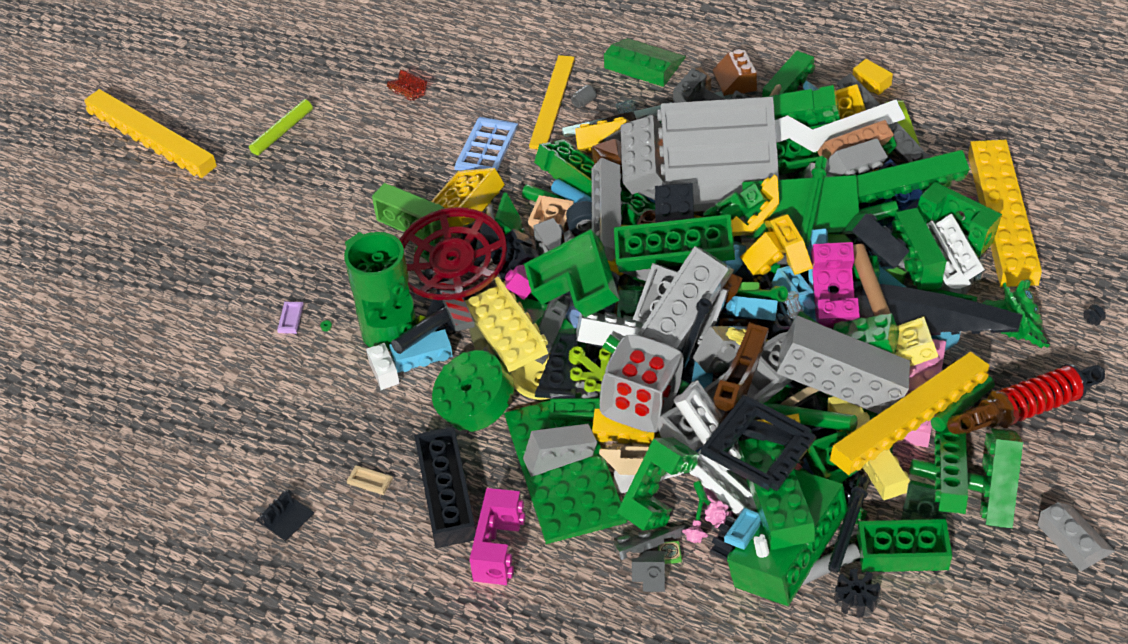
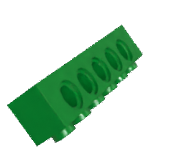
(951, 472)

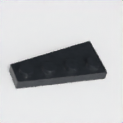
(556, 379)

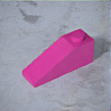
(518, 282)

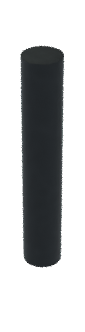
(420, 330)

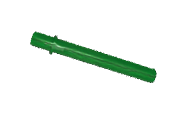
(813, 199)

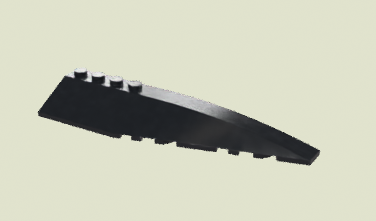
(940, 311)

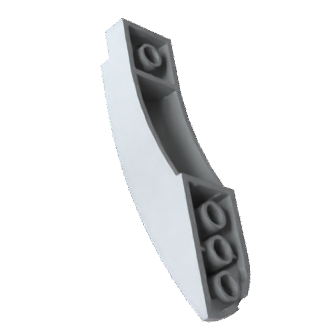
(762, 388)

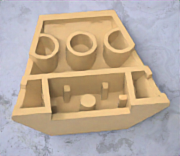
(625, 457)

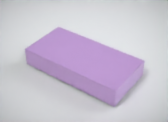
(290, 317)

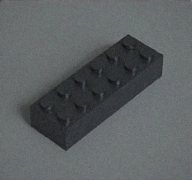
(445, 487)

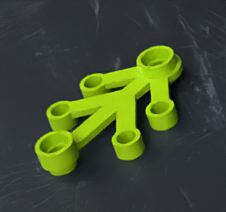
(578, 357)

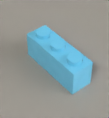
(428, 350)

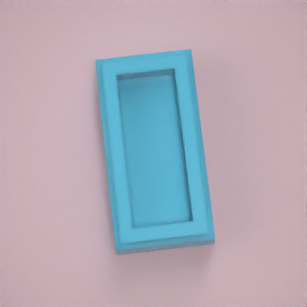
(743, 529)

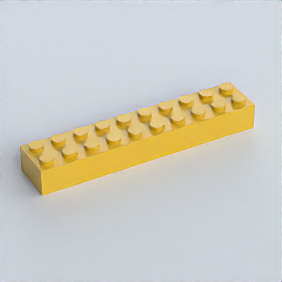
(999, 190)

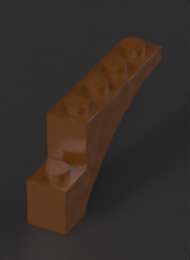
(741, 372)

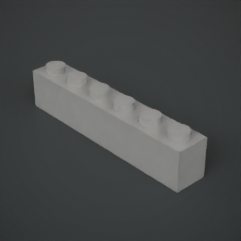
(606, 203)

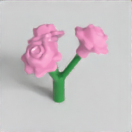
(715, 513)

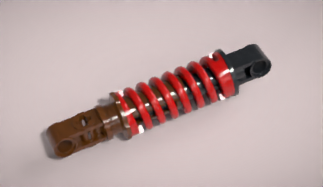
(1028, 398)

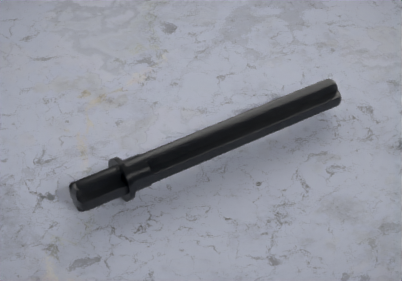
(858, 493)

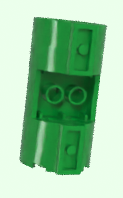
(379, 286)

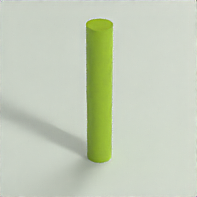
(280, 127)

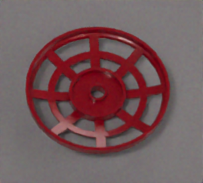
(453, 247)

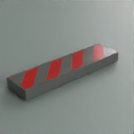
(457, 309)

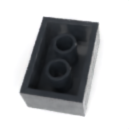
(876, 239)

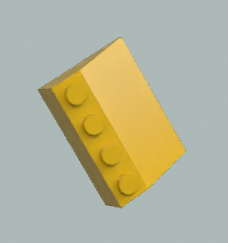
(471, 190)

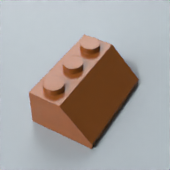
(735, 73)

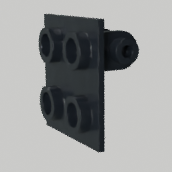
(284, 515)

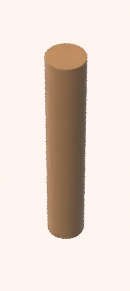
(869, 281)

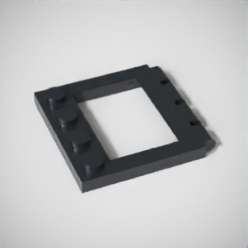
(733, 427)

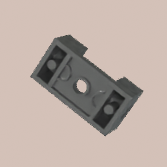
(693, 89)

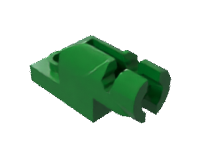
(737, 203)

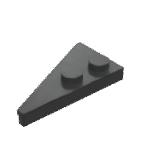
(644, 540)

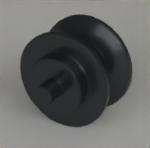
(1094, 314)

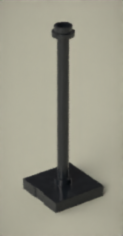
(703, 307)

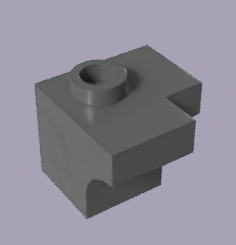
(650, 570)

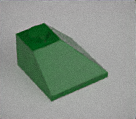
(508, 217)

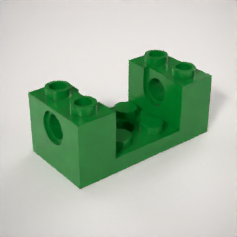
(979, 221)
(661, 457)

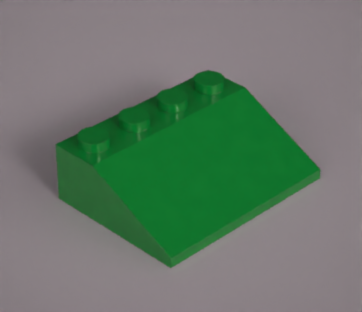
(642, 61)

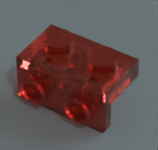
(408, 85)

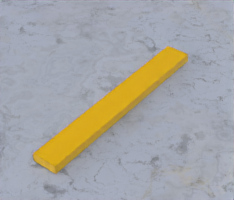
(552, 101)

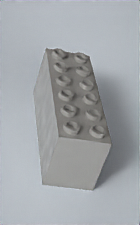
(675, 312)
(843, 366)

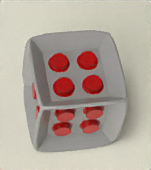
(640, 382)

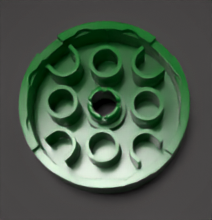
(472, 390)

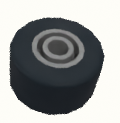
(580, 217)

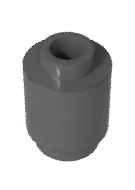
(583, 96)

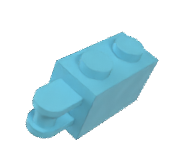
(786, 277)

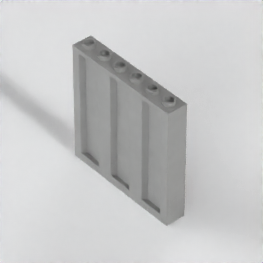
(717, 146)

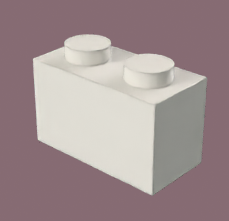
(382, 366)

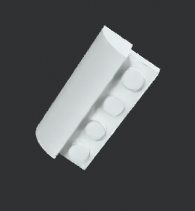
(959, 255)
(702, 414)
(725, 485)

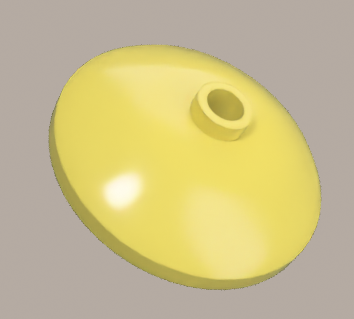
(528, 377)

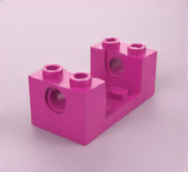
(833, 266)
(490, 560)

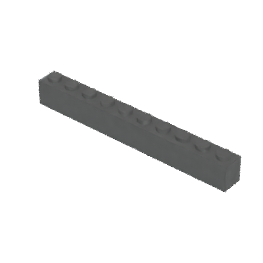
(906, 147)

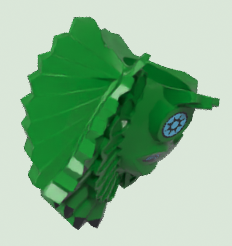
(1022, 303)

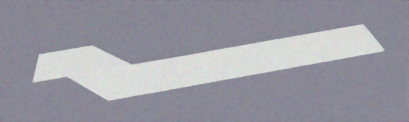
(814, 139)

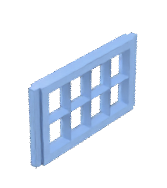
(481, 121)

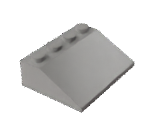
(656, 285)

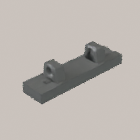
(552, 322)

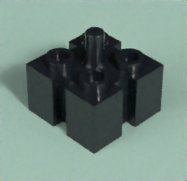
(518, 252)

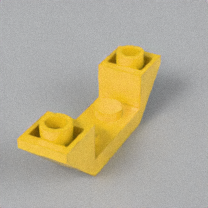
(770, 191)
(792, 243)

